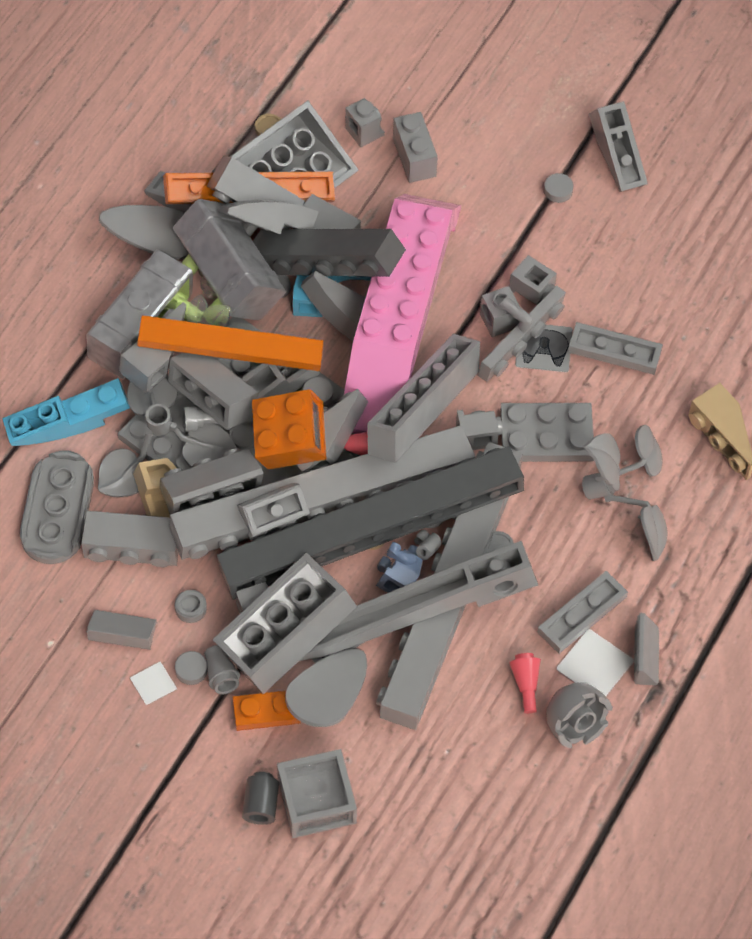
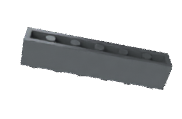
(331, 251)

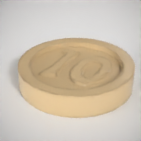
(264, 122)

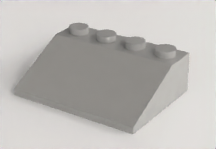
(298, 145)

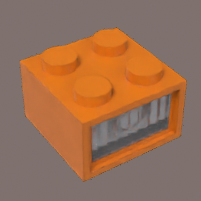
(289, 429)

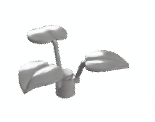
(118, 466)
(604, 484)

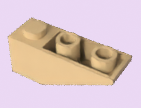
(722, 422)

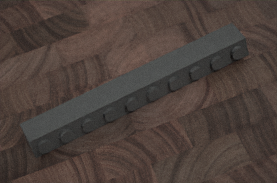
(375, 519)

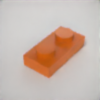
(262, 711)

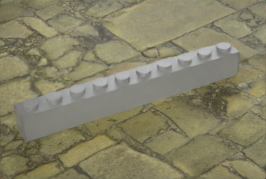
(324, 489)
(430, 639)

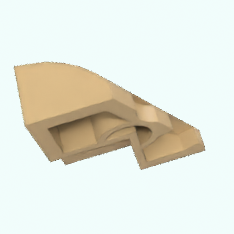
(148, 483)

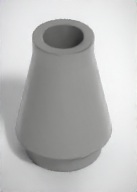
(221, 672)

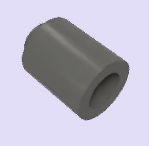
(260, 798)

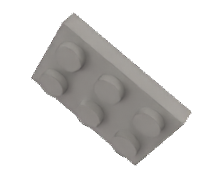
(548, 430)

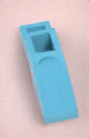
(66, 418)

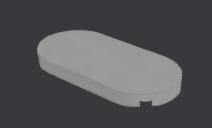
(56, 507)

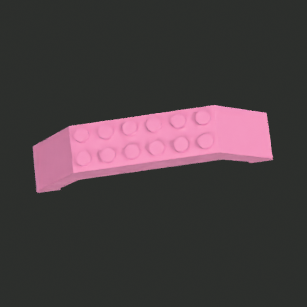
(399, 304)

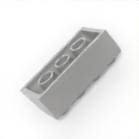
(285, 622)

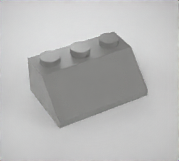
(211, 480)

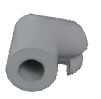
(427, 544)

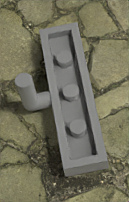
(529, 326)

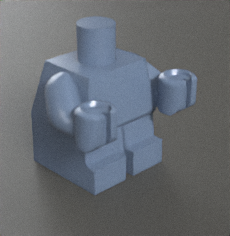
(403, 571)

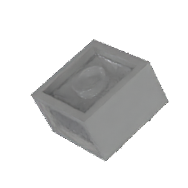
(316, 793)

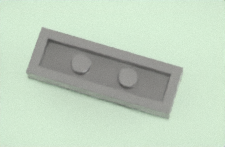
(615, 348)
(582, 612)

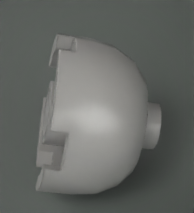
(577, 713)

